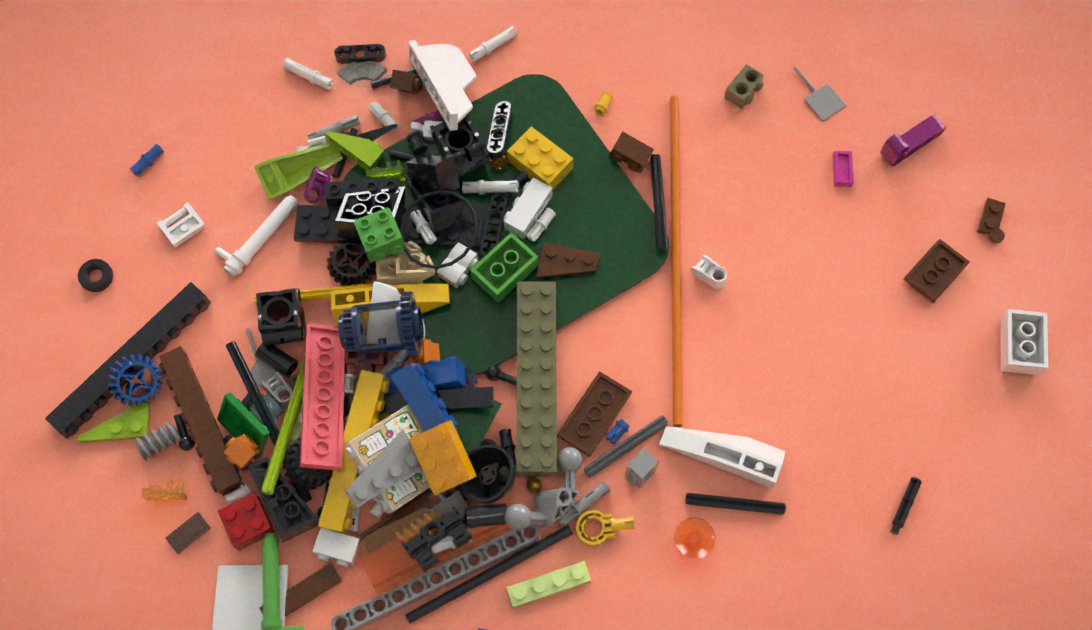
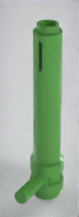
(271, 592)

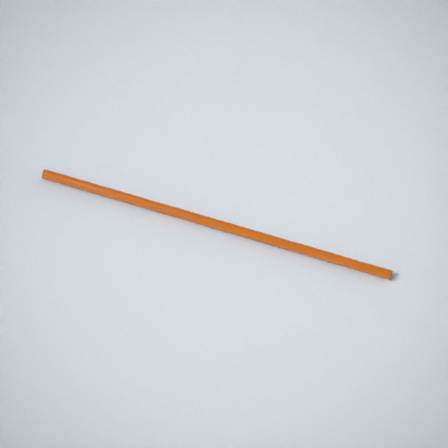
(676, 263)

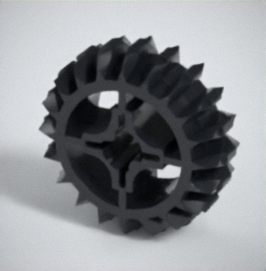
(340, 271)

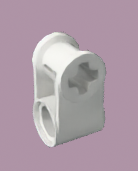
(707, 269)

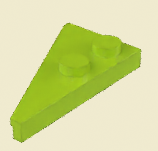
(124, 426)

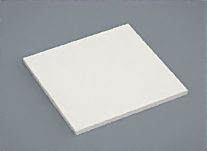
(240, 596)

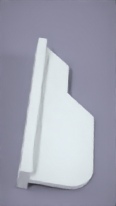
(446, 77)

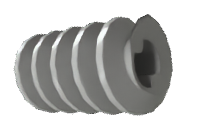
(157, 440)

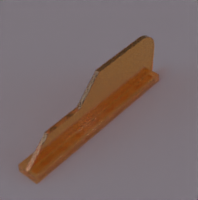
(390, 564)

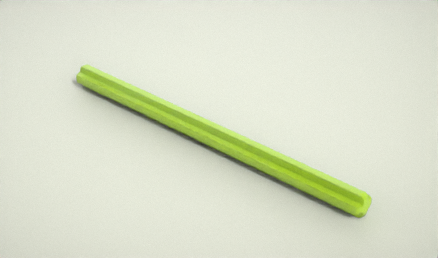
(284, 435)

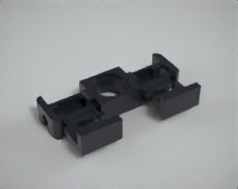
(448, 523)

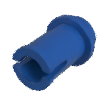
(618, 430)

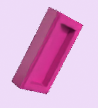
(843, 168)

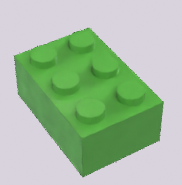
(504, 267)

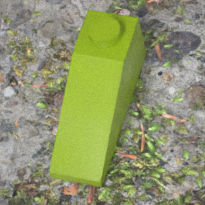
(358, 149)

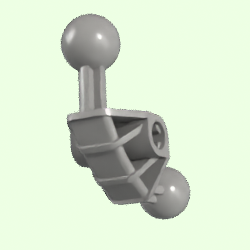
(549, 504)

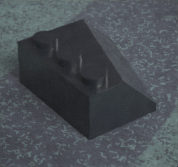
(364, 203)

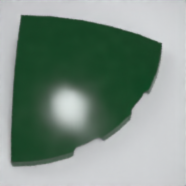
(474, 424)

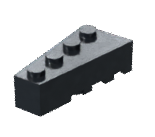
(285, 507)

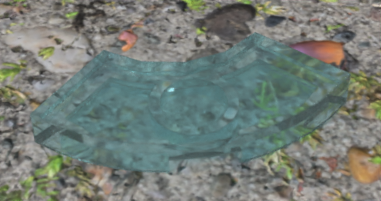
(361, 71)

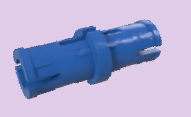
(146, 160)

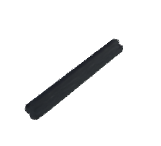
(735, 503)

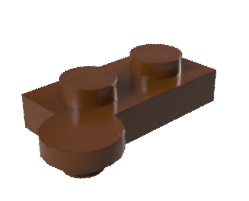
(991, 220)

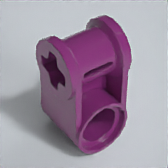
(316, 182)

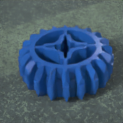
(139, 372)

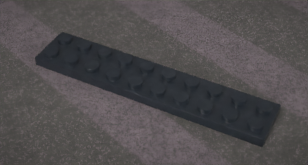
(318, 225)

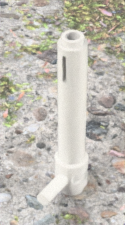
(242, 257)

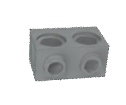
(641, 468)

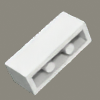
(527, 208)

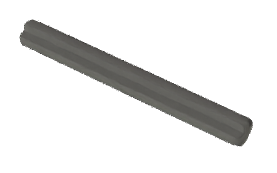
(625, 446)

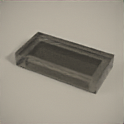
(188, 532)

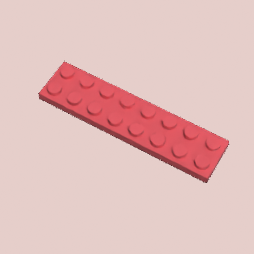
(322, 399)

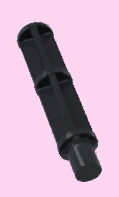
(905, 505)

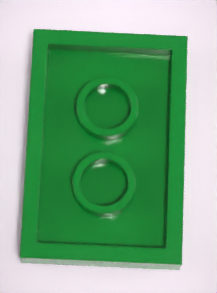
(241, 421)

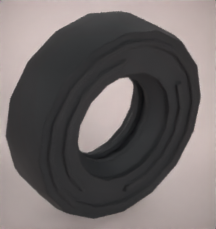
(93, 264)

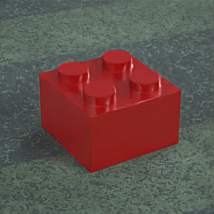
(246, 521)

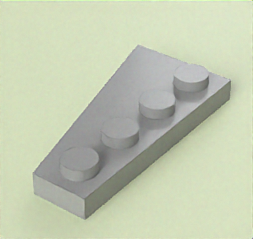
(386, 469)

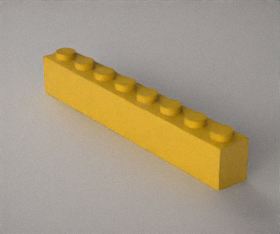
(363, 415)

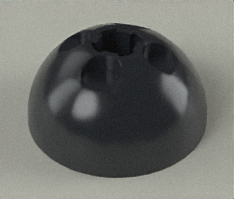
(492, 465)

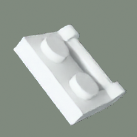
(184, 228)

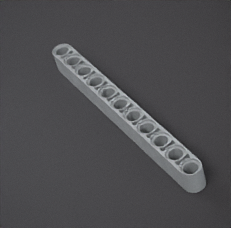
(426, 579)

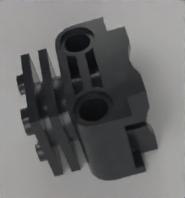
(463, 144)

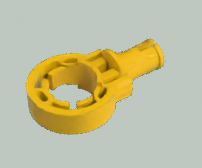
(616, 525)

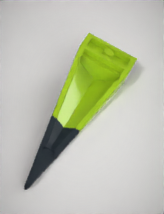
(291, 170)

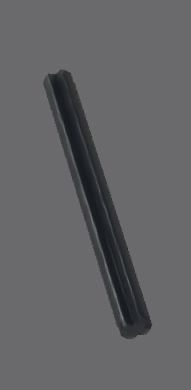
(659, 204)

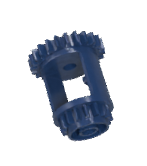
(409, 324)

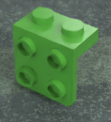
(379, 235)

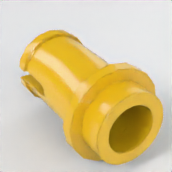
(601, 106)

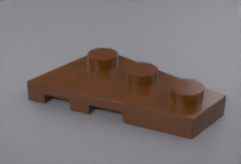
(563, 260)

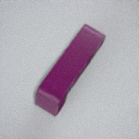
(900, 147)

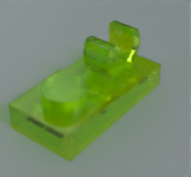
(389, 172)

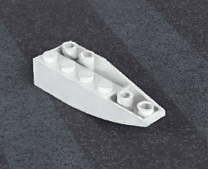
(728, 452)

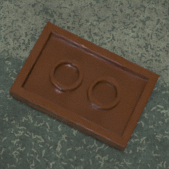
(936, 270)

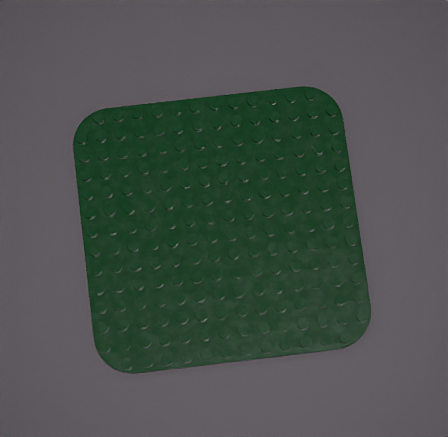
(594, 213)

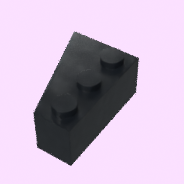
(434, 172)

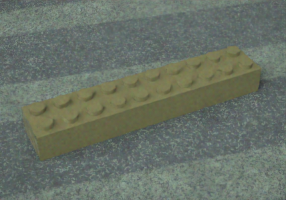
(536, 380)

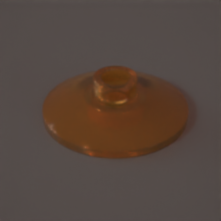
(698, 528)

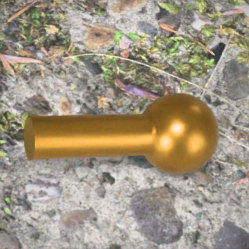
(534, 485)

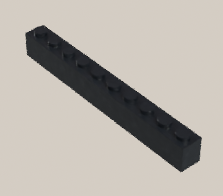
(147, 341)

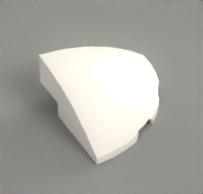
(384, 322)

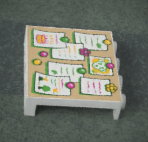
(373, 441)

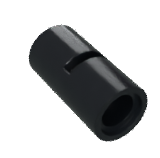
(277, 359)
(485, 515)

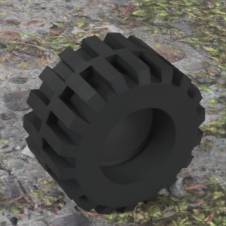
(301, 475)

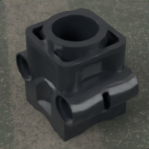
(273, 307)

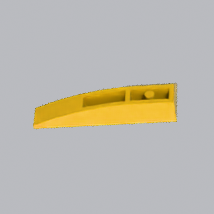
(426, 296)

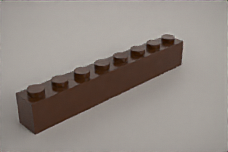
(201, 421)

